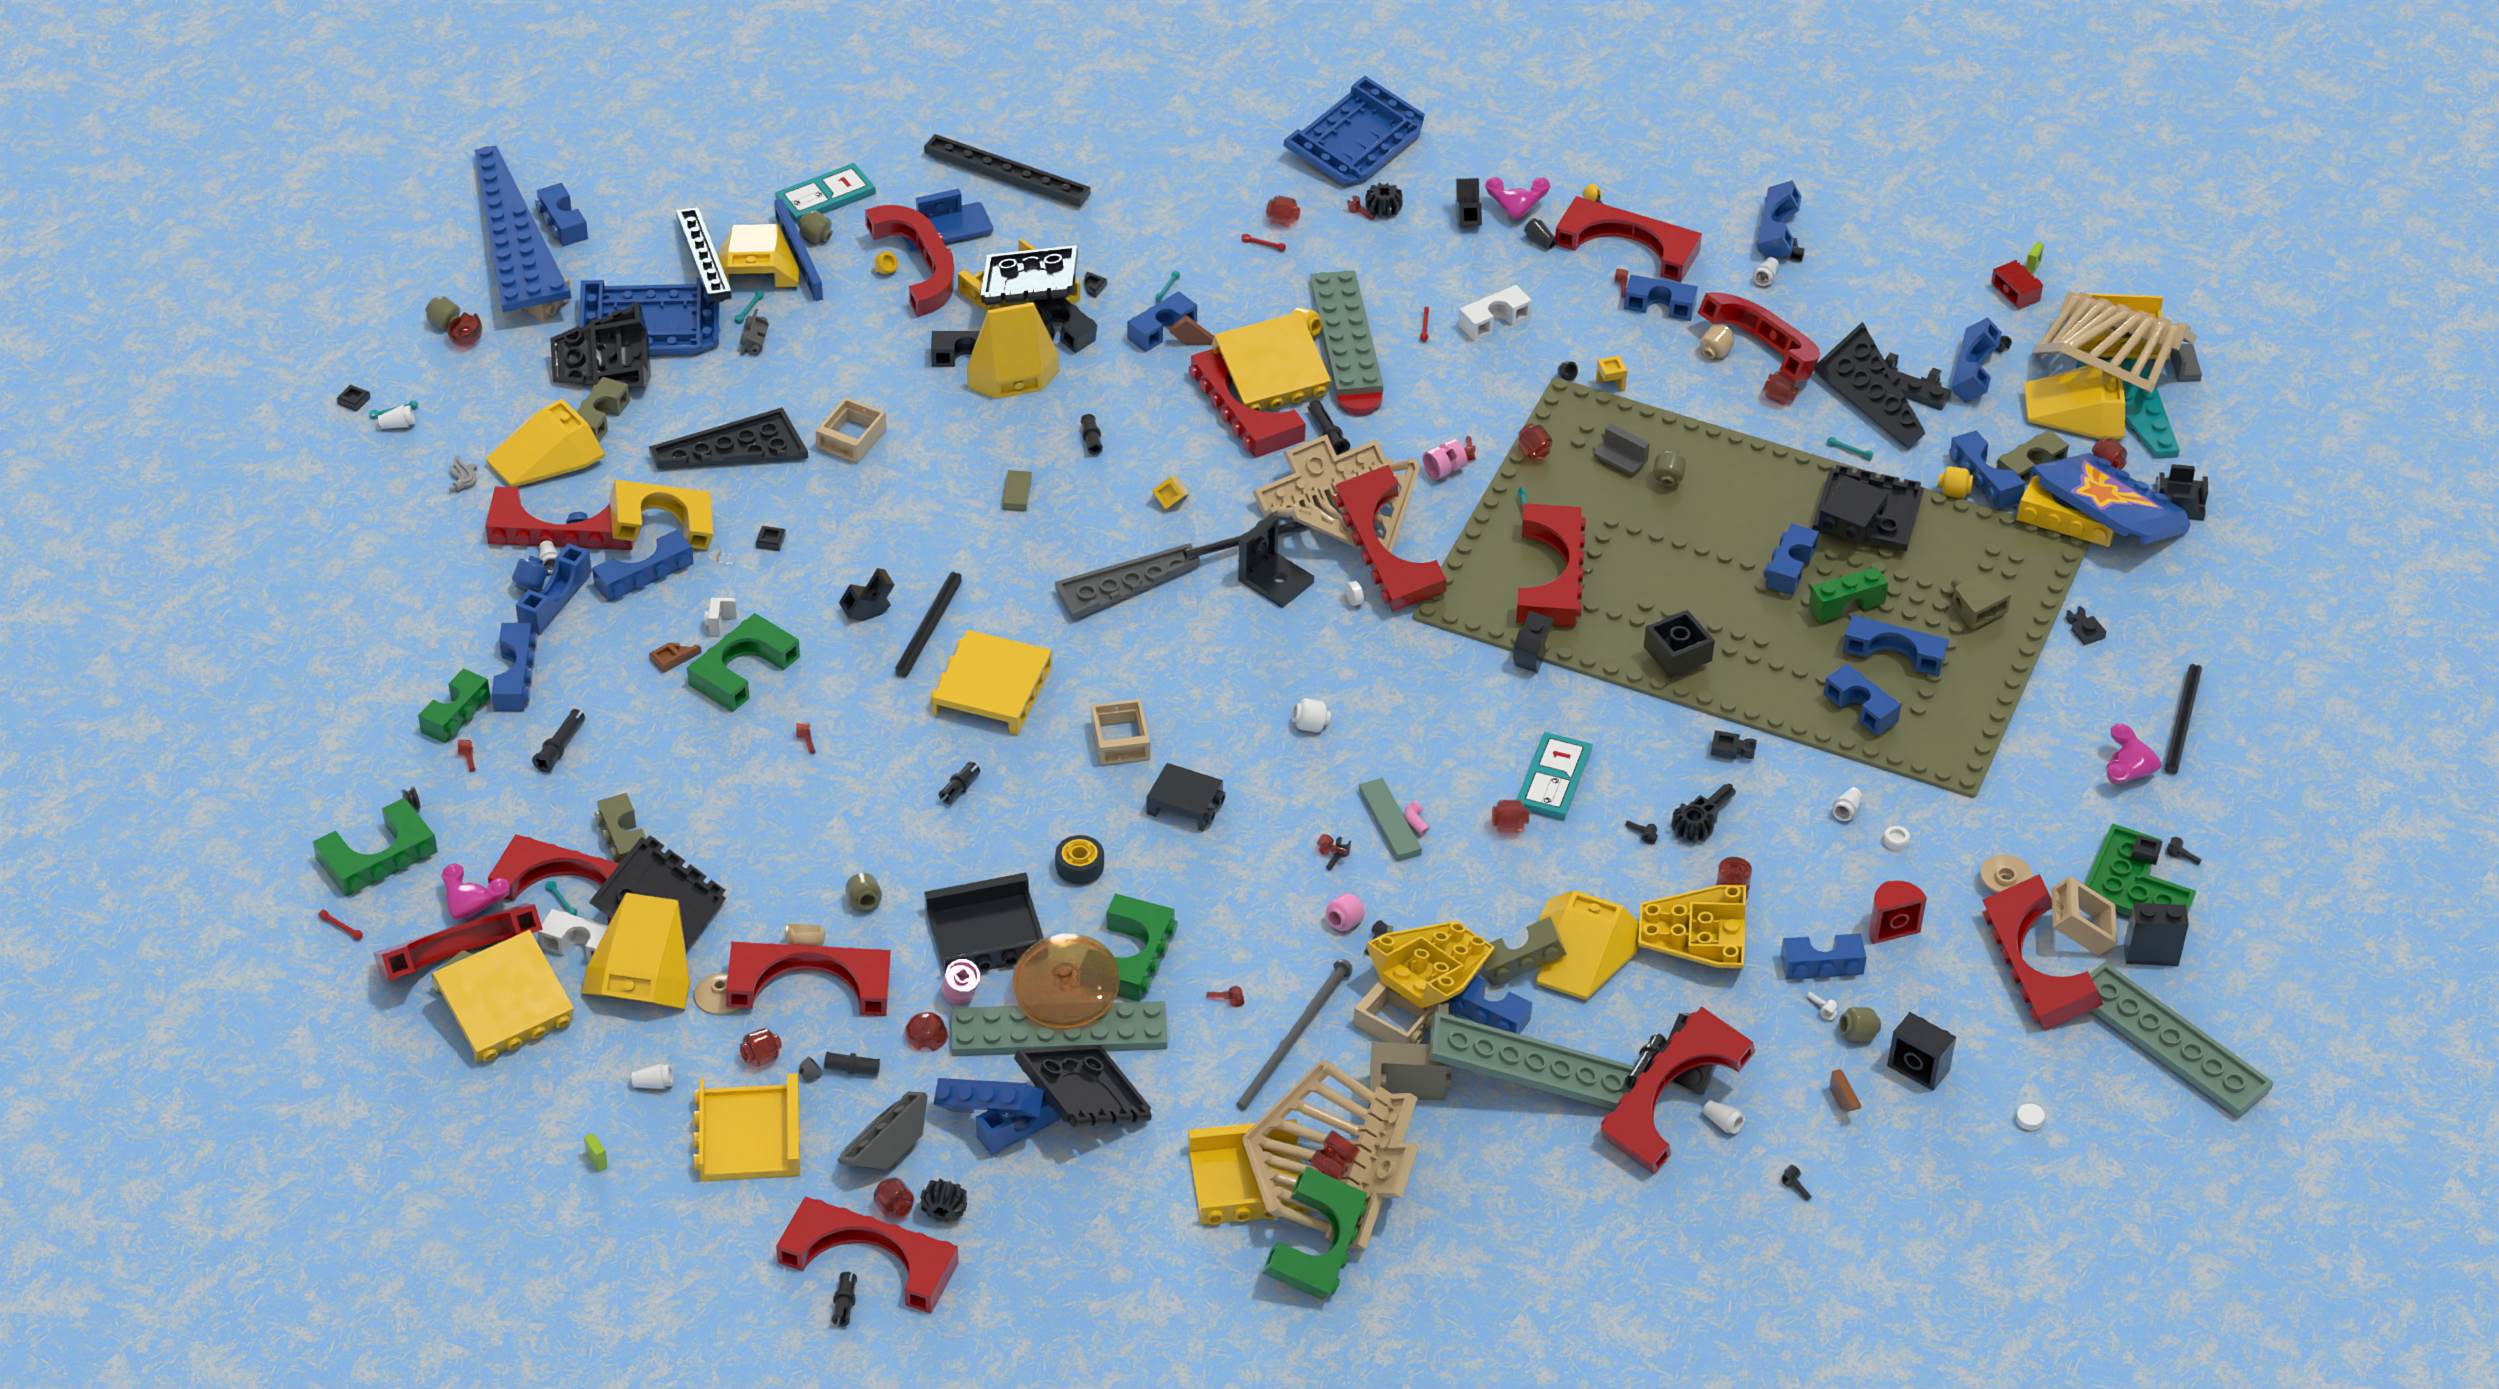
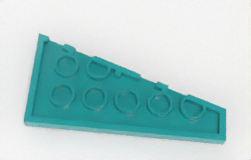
(2146, 414)

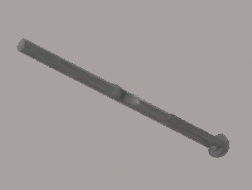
(1342, 969)

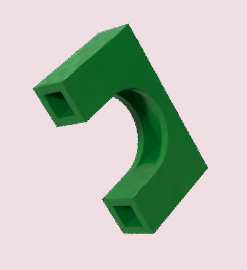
(752, 637)
(356, 871)
(1153, 927)
(1342, 1208)

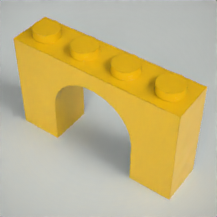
(687, 505)
(2041, 510)

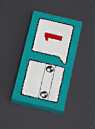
(826, 191)
(1554, 775)

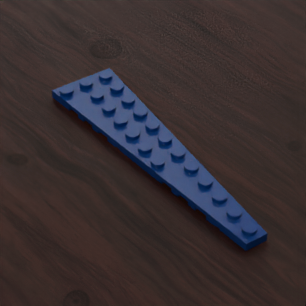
(521, 258)

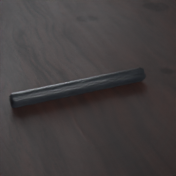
(928, 624)
(2183, 718)

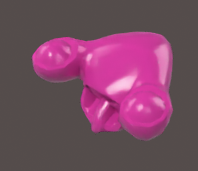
(1517, 201)
(2133, 759)
(469, 898)

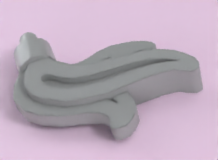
(464, 473)

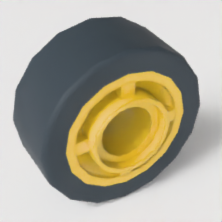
(1079, 859)

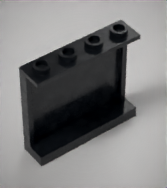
(983, 921)

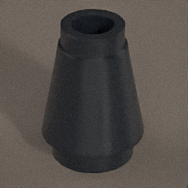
(1539, 233)

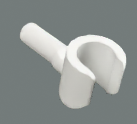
(1827, 1008)

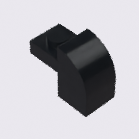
(1467, 202)
(868, 601)
(1531, 640)

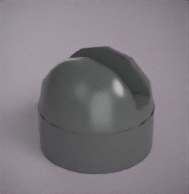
(809, 1069)

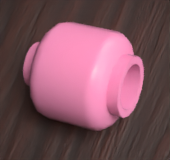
(1345, 912)

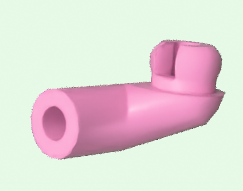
(1414, 820)

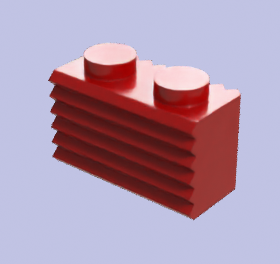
(2017, 284)

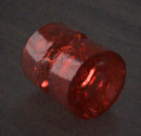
(1735, 872)
(1334, 1155)

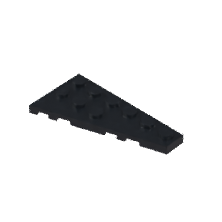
(1865, 380)
(751, 439)

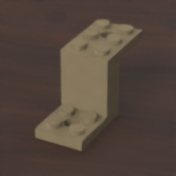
(1408, 1069)

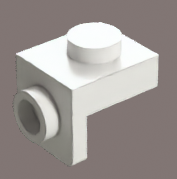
(719, 609)

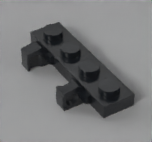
(1923, 390)

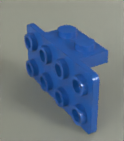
(951, 217)

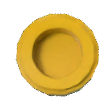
(885, 263)

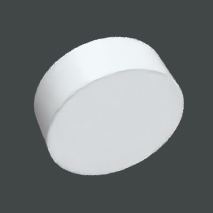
(1354, 593)
(1896, 838)
(2030, 1117)

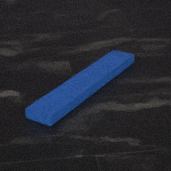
(798, 250)

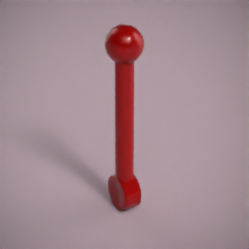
(1247, 238)
(1424, 336)
(324, 915)

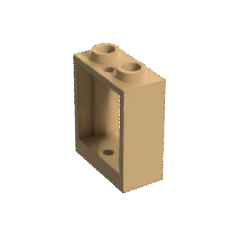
(845, 446)
(1121, 749)
(2068, 899)
(1375, 1000)

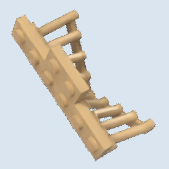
(2094, 317)
(1313, 481)
(1378, 1169)

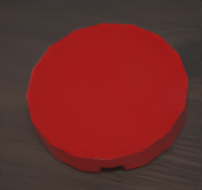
(1360, 403)

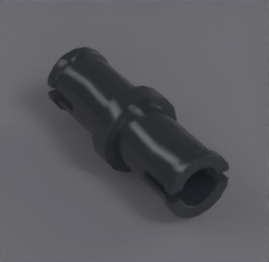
(1091, 434)
(959, 782)
(852, 1063)
(844, 1299)

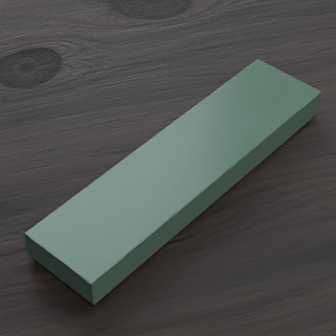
(1390, 819)

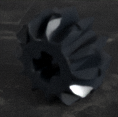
(1384, 200)
(943, 1200)

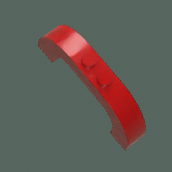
(911, 224)
(1799, 351)

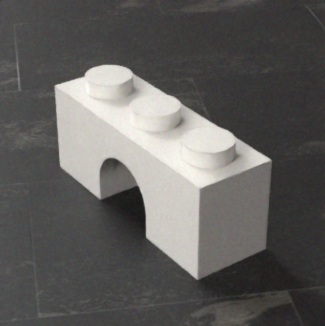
(1508, 304)
(564, 930)

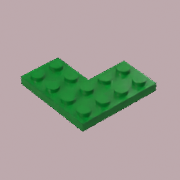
(2127, 880)

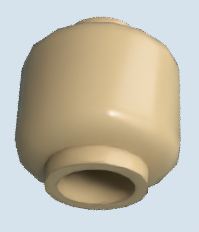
(1717, 341)

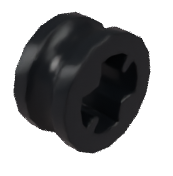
(412, 797)

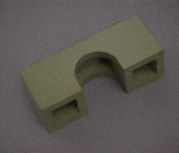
(605, 398)
(2039, 450)
(617, 817)
(1541, 947)

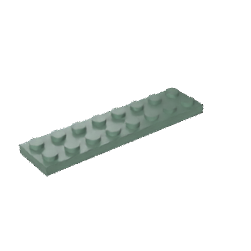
(1346, 333)
(1009, 1029)
(2177, 1042)
(1527, 1061)

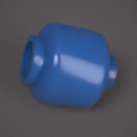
(529, 574)

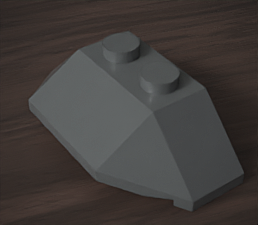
(889, 1134)

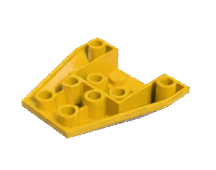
(759, 251)
(1012, 353)
(2078, 402)
(546, 446)
(1698, 925)
(1597, 943)
(641, 954)
(1429, 961)

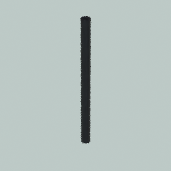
(1233, 542)

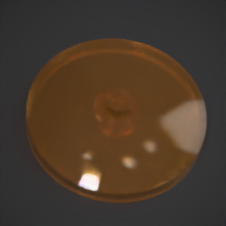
(1066, 980)

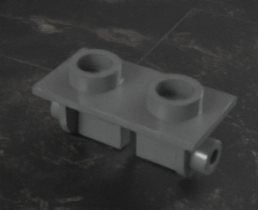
(755, 333)

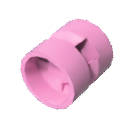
(1444, 459)
(960, 981)

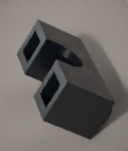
(1076, 329)
(949, 345)

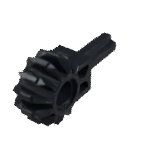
(1700, 816)

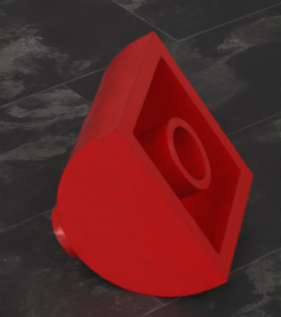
(1896, 911)

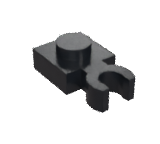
(2086, 629)
(1728, 745)

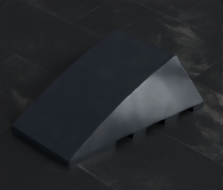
(604, 348)

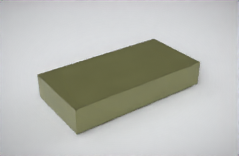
(1017, 490)

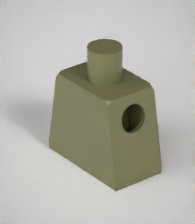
(1979, 600)

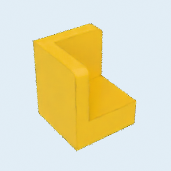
(1612, 369)
(1170, 491)

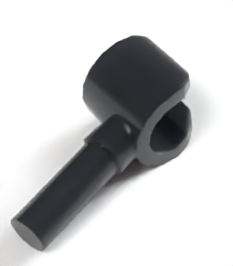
(1797, 252)
(2005, 341)
(1648, 833)
(2175, 849)
(1336, 856)
(1378, 929)
(1790, 1178)

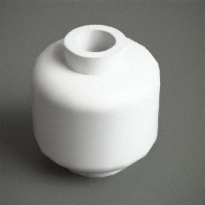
(1311, 715)

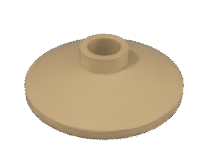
(2004, 872)
(711, 994)

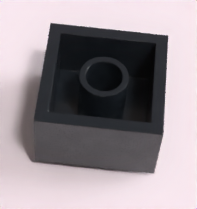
(1679, 643)
(1921, 1051)

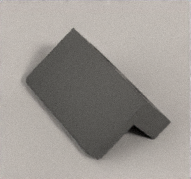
(2186, 364)
(1623, 450)

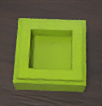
(2035, 257)
(595, 1152)

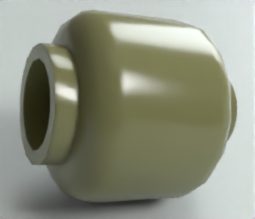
(815, 227)
(441, 312)
(1669, 467)
(863, 892)
(1859, 1024)

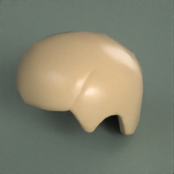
(804, 934)

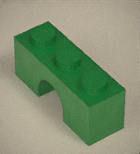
(1830, 597)
(467, 695)

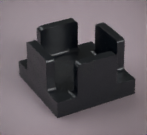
(2184, 491)

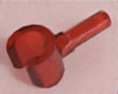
(1355, 207)
(1622, 277)
(1469, 449)
(803, 730)
(465, 748)
(1327, 844)
(1234, 995)

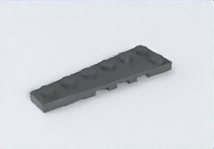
(1113, 583)

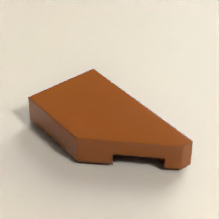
(1191, 333)
(672, 655)
(1843, 1091)

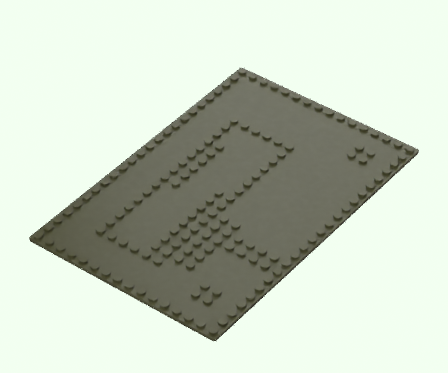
(1707, 552)

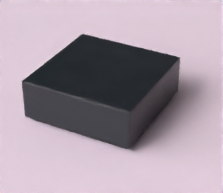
(353, 398)
(770, 538)
(2146, 850)

